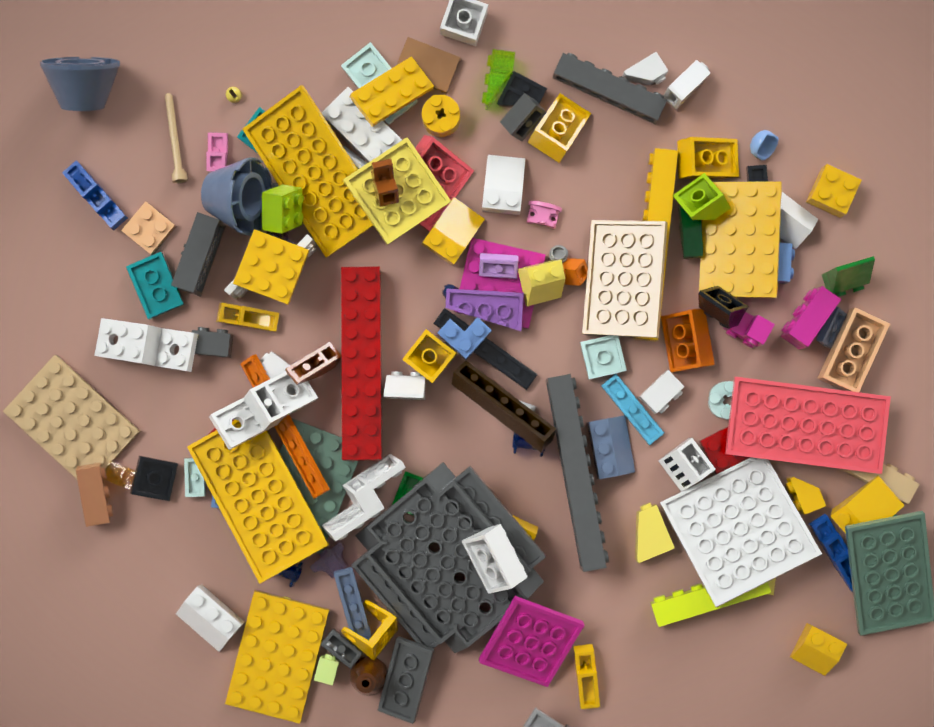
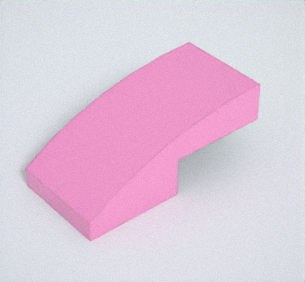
(217, 151)

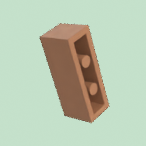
(94, 494)

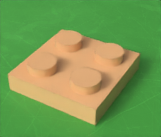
(148, 228)

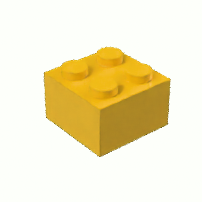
(833, 190)

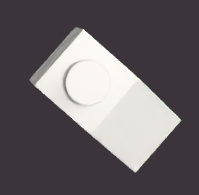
(647, 71)

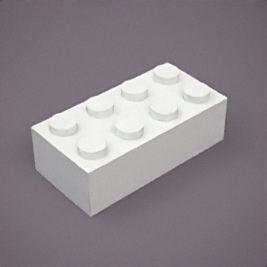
(356, 130)

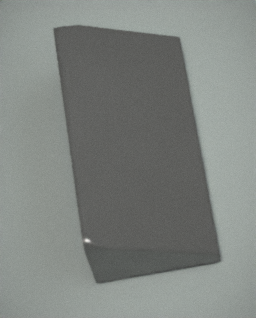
(341, 648)

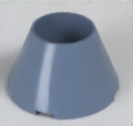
(81, 82)
(235, 194)

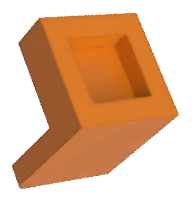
(575, 271)

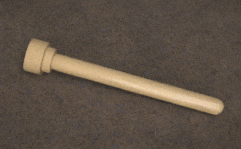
(179, 174)

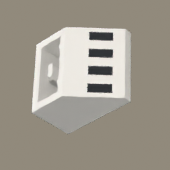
(686, 464)

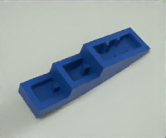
(95, 195)
(833, 546)

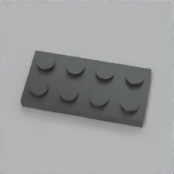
(405, 679)

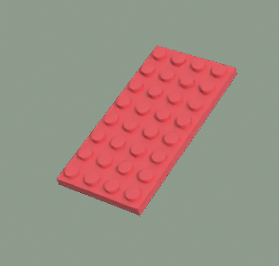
(808, 425)

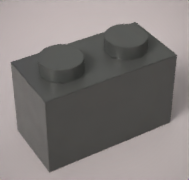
(523, 117)
(213, 343)

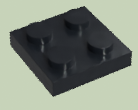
(154, 478)

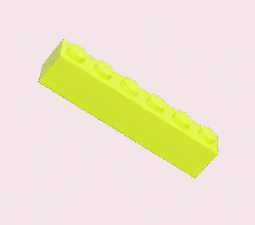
(694, 602)

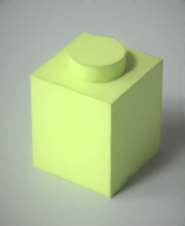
(327, 669)

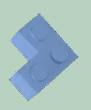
(464, 341)

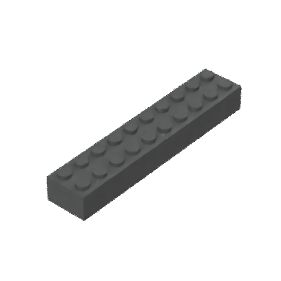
(576, 473)

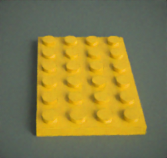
(744, 241)
(277, 656)

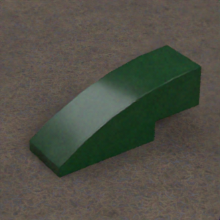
(690, 235)

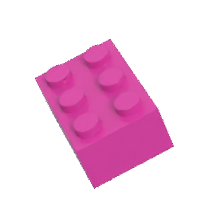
(809, 317)

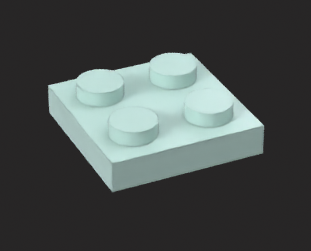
(603, 356)

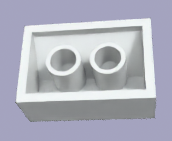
(494, 559)
(209, 617)

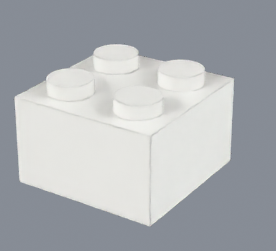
(464, 20)

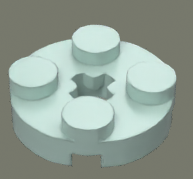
(716, 399)

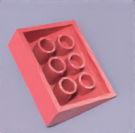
(446, 168)

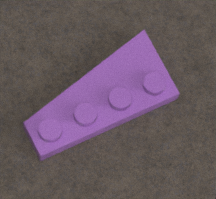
(492, 306)

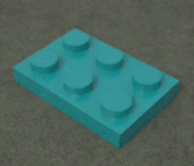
(153, 285)

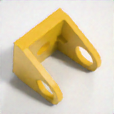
(380, 638)

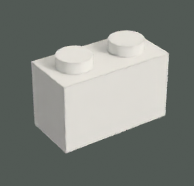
(661, 392)

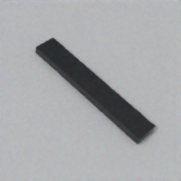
(494, 354)

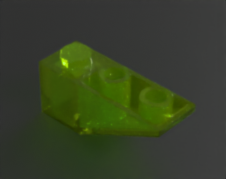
(501, 69)

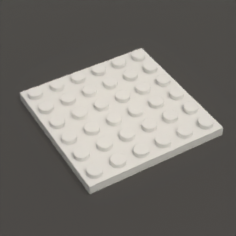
(740, 529)

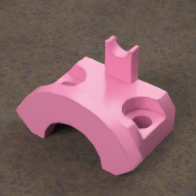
(543, 213)

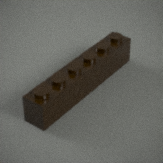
(503, 406)

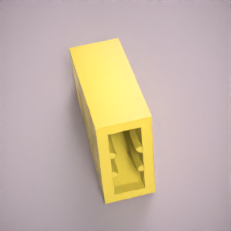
(651, 533)

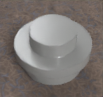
(558, 253)

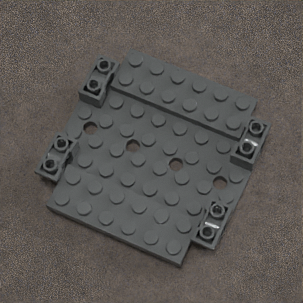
(421, 583)

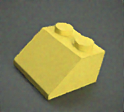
(542, 281)

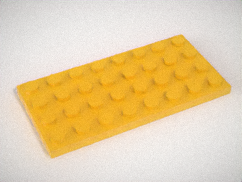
(307, 154)
(259, 502)

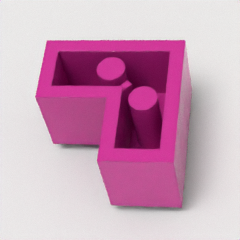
(752, 330)

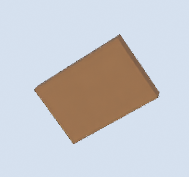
(434, 62)

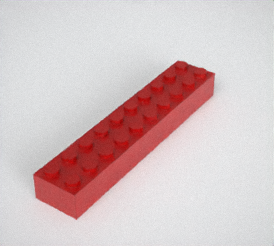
(361, 363)

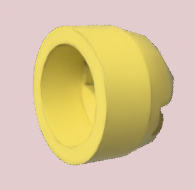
(230, 98)

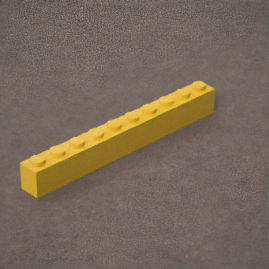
(660, 195)

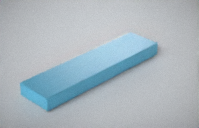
(632, 409)

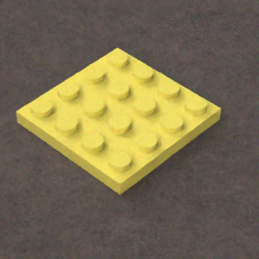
(417, 190)

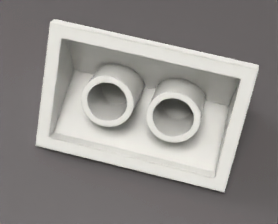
(795, 222)

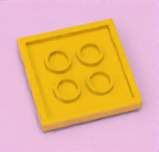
(271, 267)

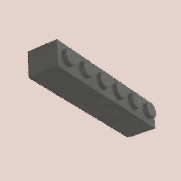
(609, 88)

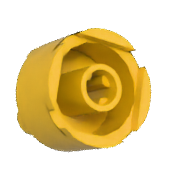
(435, 106)

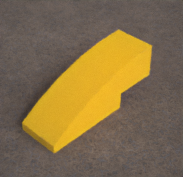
(247, 317)
(586, 676)

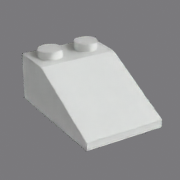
(503, 185)
(405, 387)

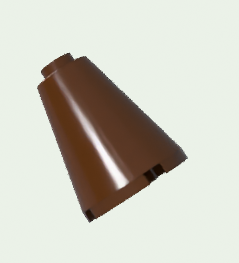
(371, 670)

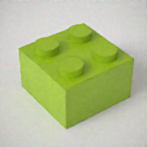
(282, 208)

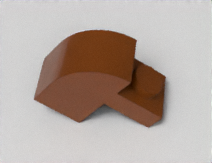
(384, 182)

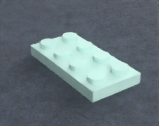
(367, 66)

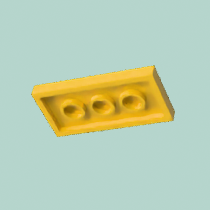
(391, 91)

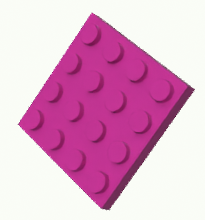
(472, 280)
(531, 641)

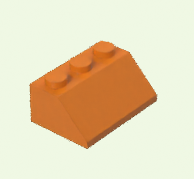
(687, 340)

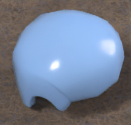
(763, 144)

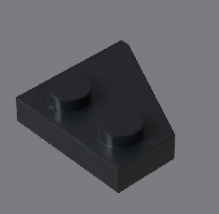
(517, 86)

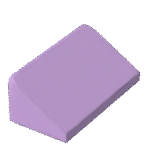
(498, 265)

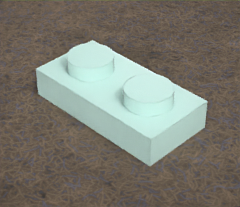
(194, 481)

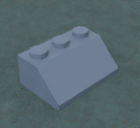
(611, 447)

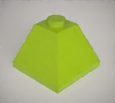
(702, 199)

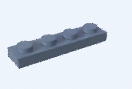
(352, 602)

